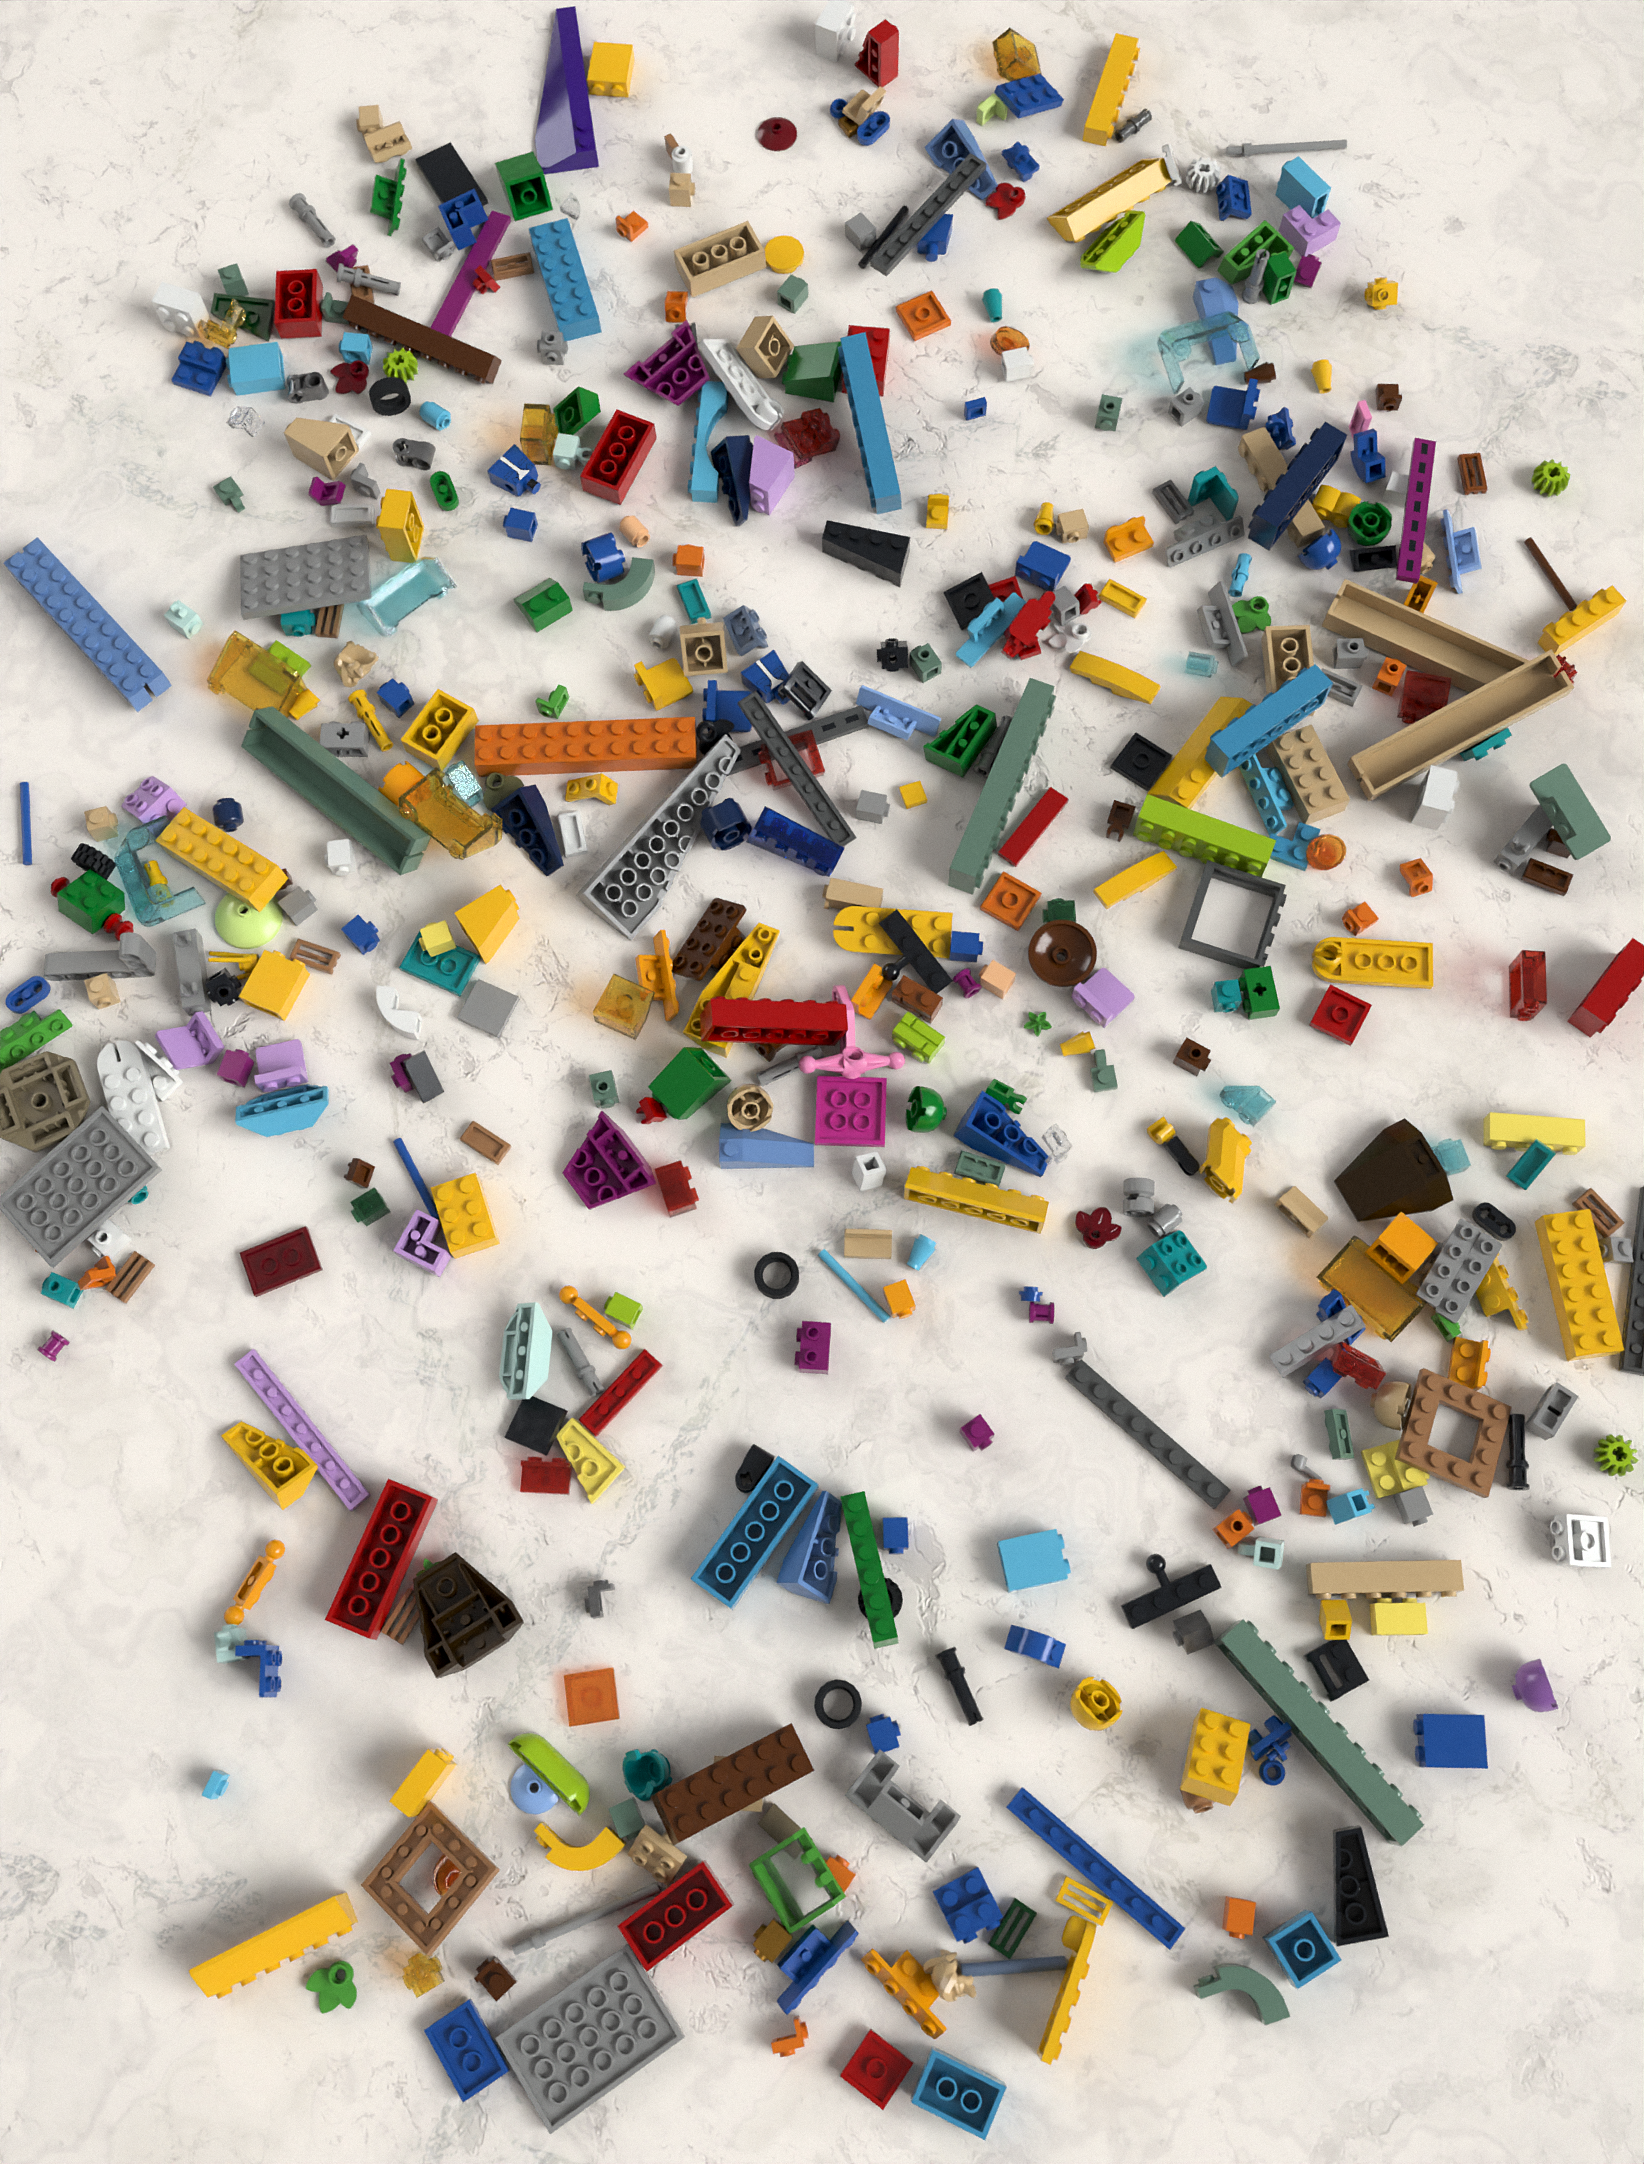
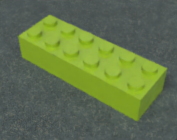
(1202, 836)

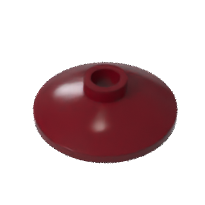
(777, 134)

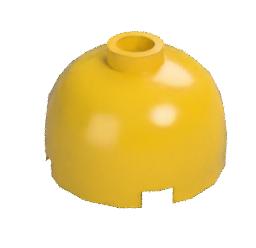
(1095, 1704)

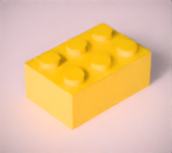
(400, 525)
(439, 730)
(465, 1215)
(1215, 1757)

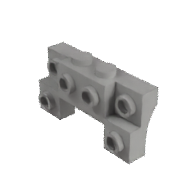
(898, 1811)

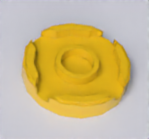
(784, 254)

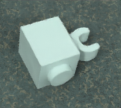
(569, 451)
(183, 619)
(1266, 1552)
(227, 1641)

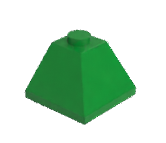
(576, 410)

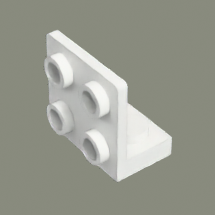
(161, 1071)

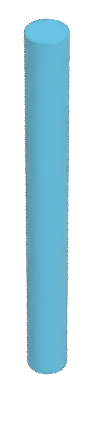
(854, 1286)

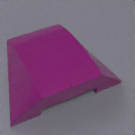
(673, 369)
(607, 1165)

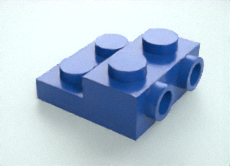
(199, 368)
(968, 1905)

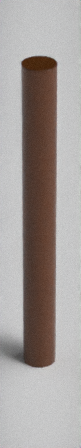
(1550, 573)

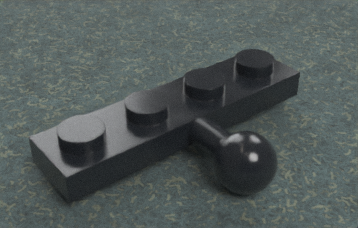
(914, 953)
(1170, 1594)

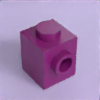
(235, 1067)
(977, 1433)
(1261, 1505)

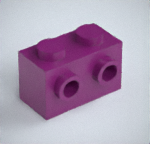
(814, 1347)

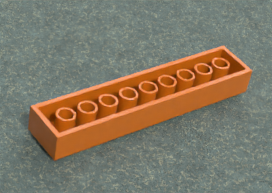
(586, 746)

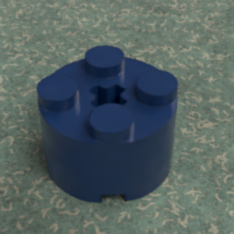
(725, 824)

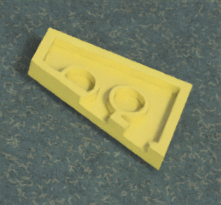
(589, 1458)

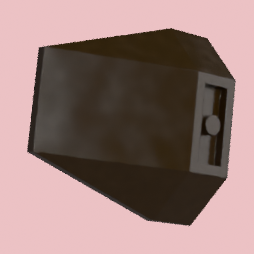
(1394, 1176)

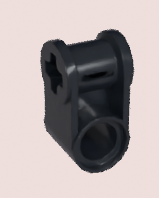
(755, 1465)

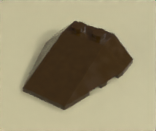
(461, 1615)

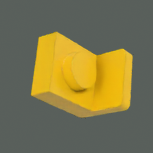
(937, 511)

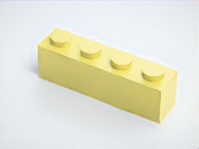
(1520, 1131)

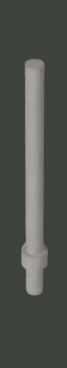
(1248, 149)
(539, 1938)

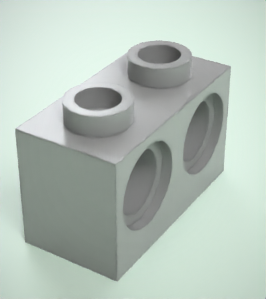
(1551, 1411)

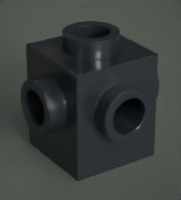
(893, 654)
(223, 980)

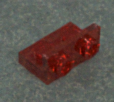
(546, 1477)

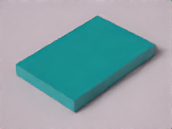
(446, 970)

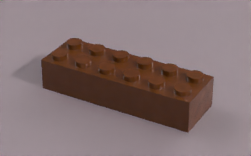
(732, 1784)

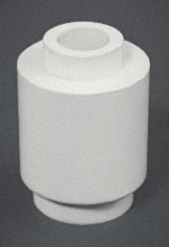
(682, 160)
(662, 632)

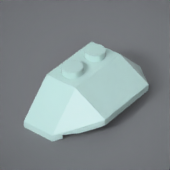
(525, 1352)

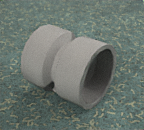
(1138, 1197)

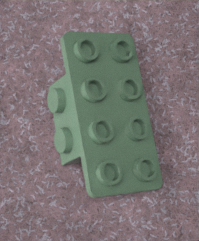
(1570, 811)

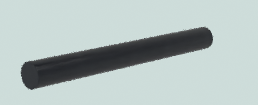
(883, 237)

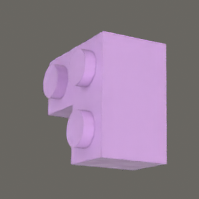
(1308, 234)
(418, 1247)

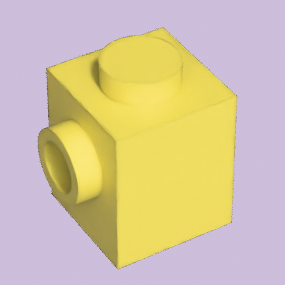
(436, 938)

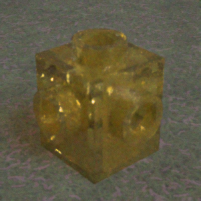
(415, 1980)

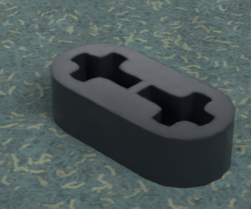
(1497, 1217)

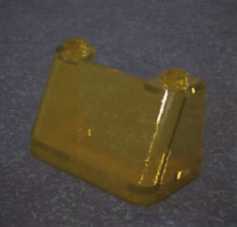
(254, 676)
(448, 818)

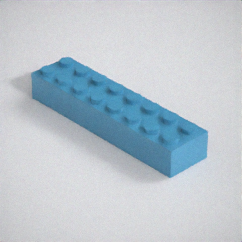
(869, 423)

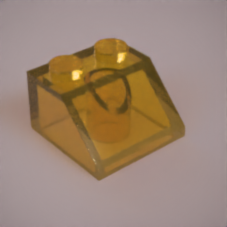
(1015, 56)
(624, 1006)

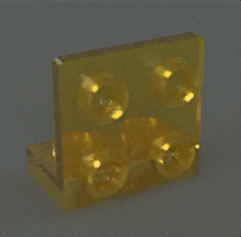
(227, 333)

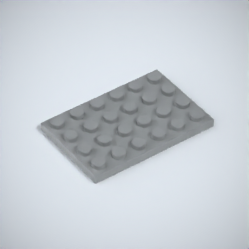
(305, 577)
(78, 1186)
(589, 2038)

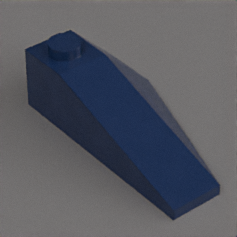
(733, 463)
(529, 823)

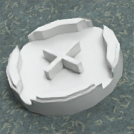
(1172, 165)

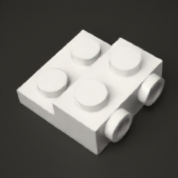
(1581, 1541)

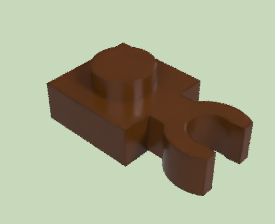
(1120, 818)

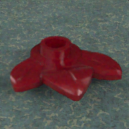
(350, 378)
(1097, 1224)

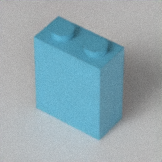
(1302, 187)
(256, 368)
(1033, 1560)

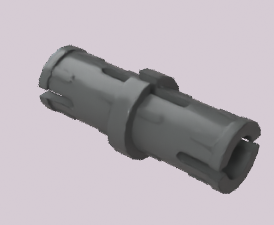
(1133, 125)

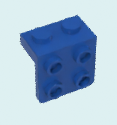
(1233, 406)
(1042, 566)
(724, 706)
(269, 1661)

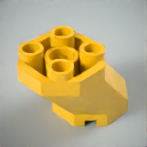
(1225, 1159)

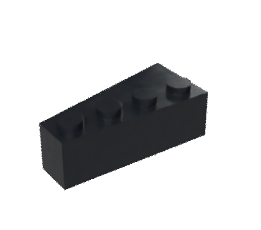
(1356, 1898)

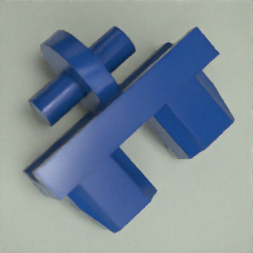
(1021, 161)
(1280, 429)
(1278, 1734)

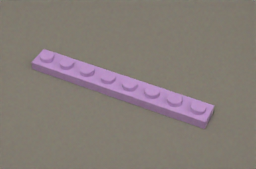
(302, 1429)

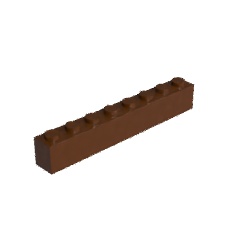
(422, 339)

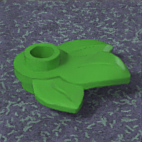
(1249, 616)
(331, 1988)

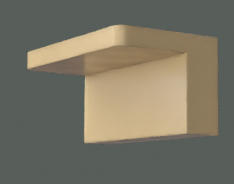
(864, 105)
(1301, 1211)
(868, 1244)

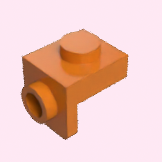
(786, 2045)

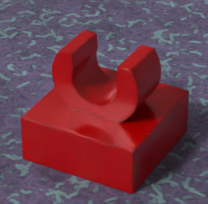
(484, 281)
(1087, 598)
(652, 1109)

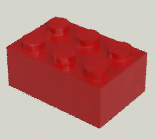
(298, 303)
(878, 344)

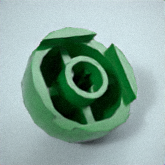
(1369, 523)
(926, 1110)

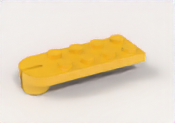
(869, 937)
(1374, 962)
(1079, 1937)

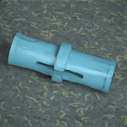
(1240, 575)

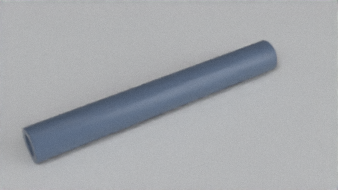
(1014, 1966)

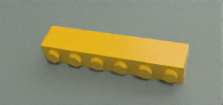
(1110, 90)

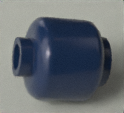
(227, 814)

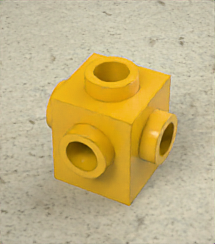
(1381, 293)

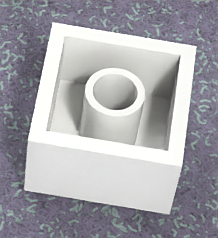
(835, 29)
(180, 309)
(1435, 797)

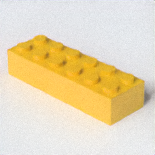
(222, 859)
(1579, 1285)

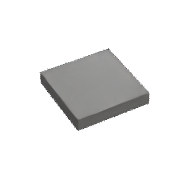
(488, 1008)

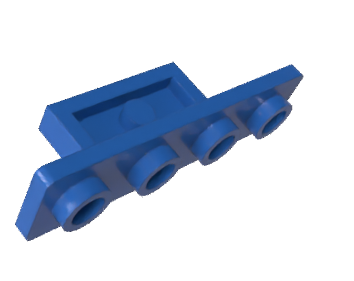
(810, 1960)

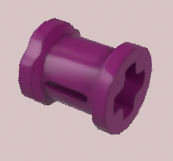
(967, 983)
(1041, 1312)
(53, 1345)

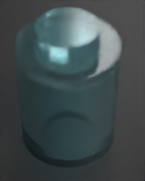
(1201, 664)

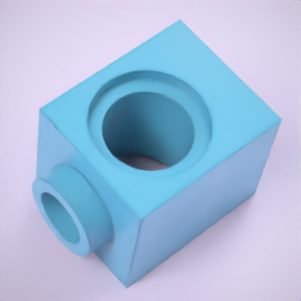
(356, 347)

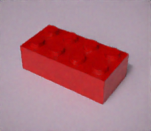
(618, 457)
(1610, 990)
(675, 1915)

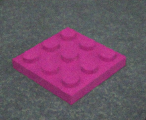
(850, 1111)

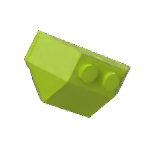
(1115, 244)

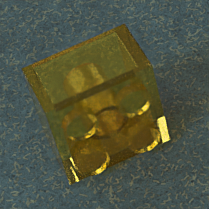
(538, 433)

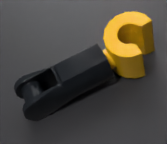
(1163, 1133)

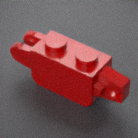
(1027, 623)

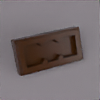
(1547, 877)

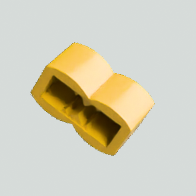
(1334, 505)

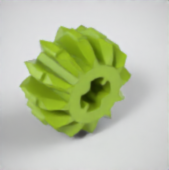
(400, 365)
(1550, 478)
(1621, 1450)

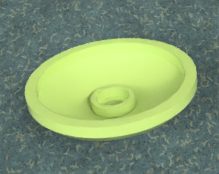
(247, 929)

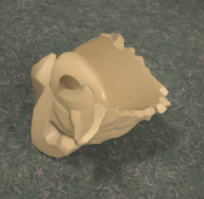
(354, 663)
(948, 1977)

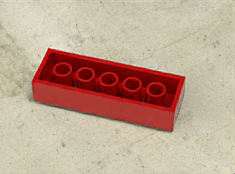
(773, 1021)
(381, 1559)

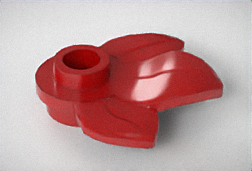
(1005, 200)

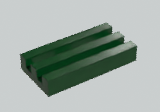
(1000, 1948)

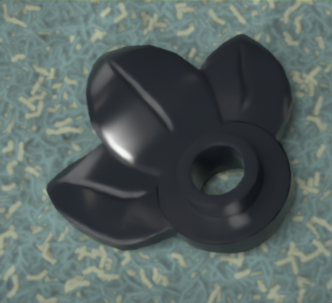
(717, 730)

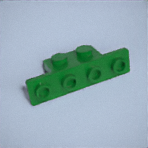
(386, 197)

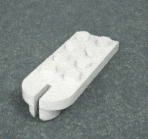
(741, 383)
(132, 1095)

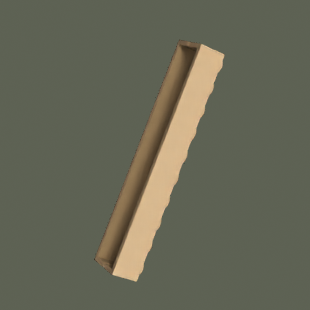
(1417, 638)
(1460, 725)

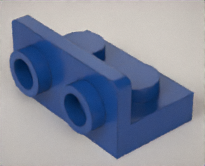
(1233, 198)

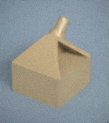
(765, 347)
(703, 648)

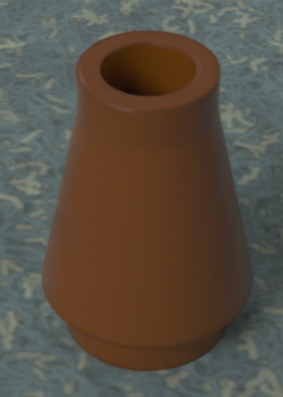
(1263, 373)

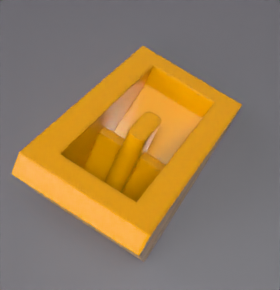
(1420, 594)

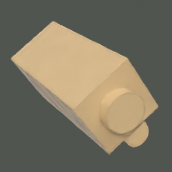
(844, 893)

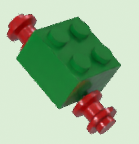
(92, 903)

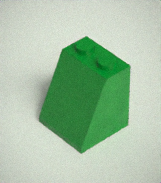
(524, 186)
(813, 371)
(688, 1082)

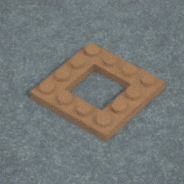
(1493, 1418)
(384, 1885)

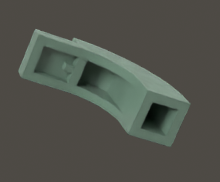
(626, 592)
(1262, 1991)

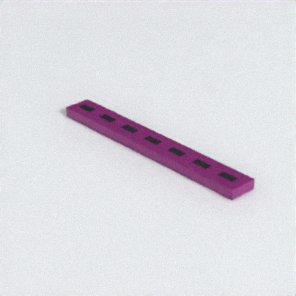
(1415, 510)

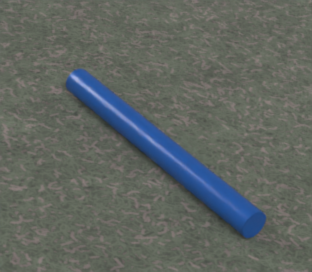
(25, 823)
(416, 1177)

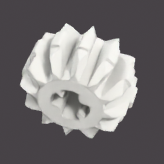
(1203, 175)

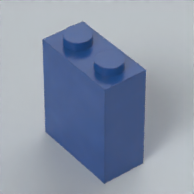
(1450, 1741)

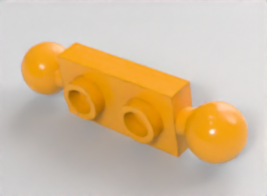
(620, 1339)
(255, 1581)

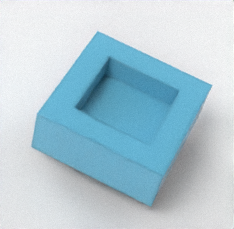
(216, 1785)

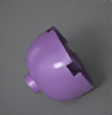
(1534, 1687)

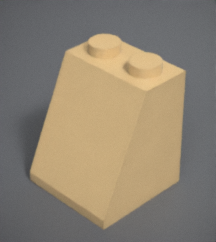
(321, 445)

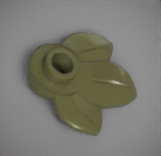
(494, 795)

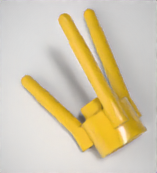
(246, 961)

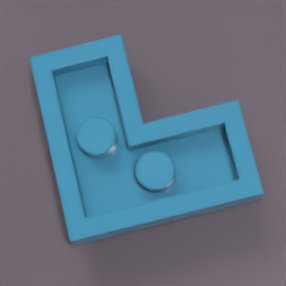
(1294, 852)

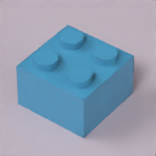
(1302, 1948)

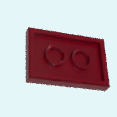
(281, 1261)

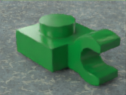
(1005, 1094)

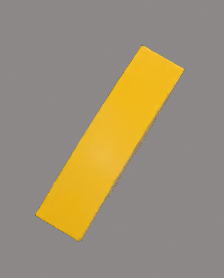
(1116, 677)
(1134, 879)

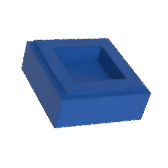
(975, 408)

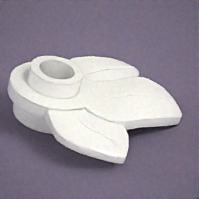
(1070, 636)

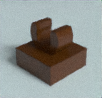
(359, 1173)

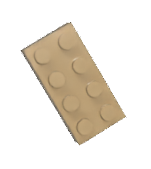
(720, 259)
(1285, 654)
(1308, 775)

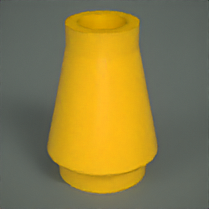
(1322, 374)
(1045, 519)
(304, 703)
(1078, 1044)

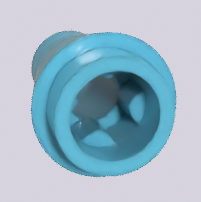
(921, 1251)

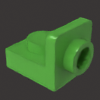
(555, 704)
(1447, 1328)

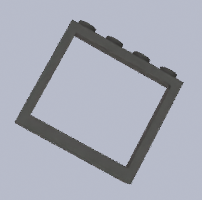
(1246, 881)

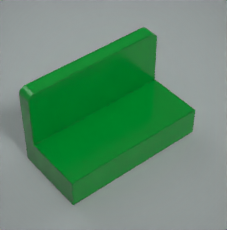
(1198, 244)

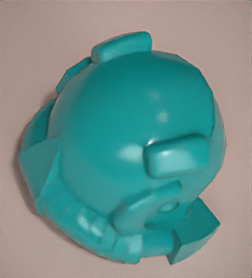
(646, 1773)

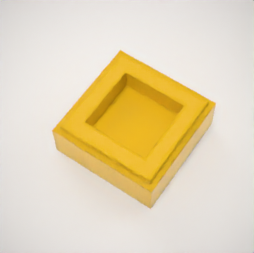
(913, 794)

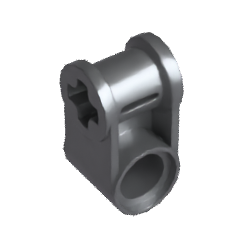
(306, 386)
(416, 454)

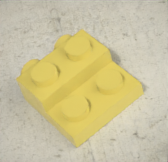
(1388, 1474)

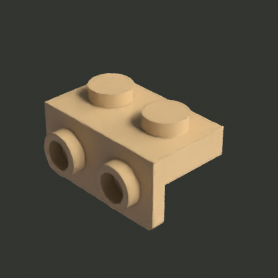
(387, 142)

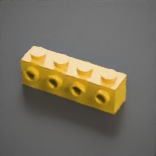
(1582, 621)

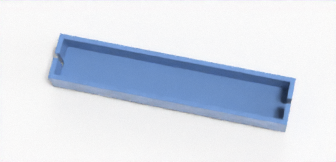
(87, 624)

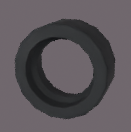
(390, 406)
(764, 1262)
(819, 1699)

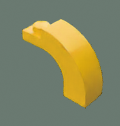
(583, 1858)

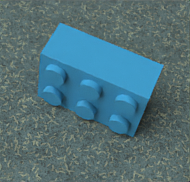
(958, 2092)

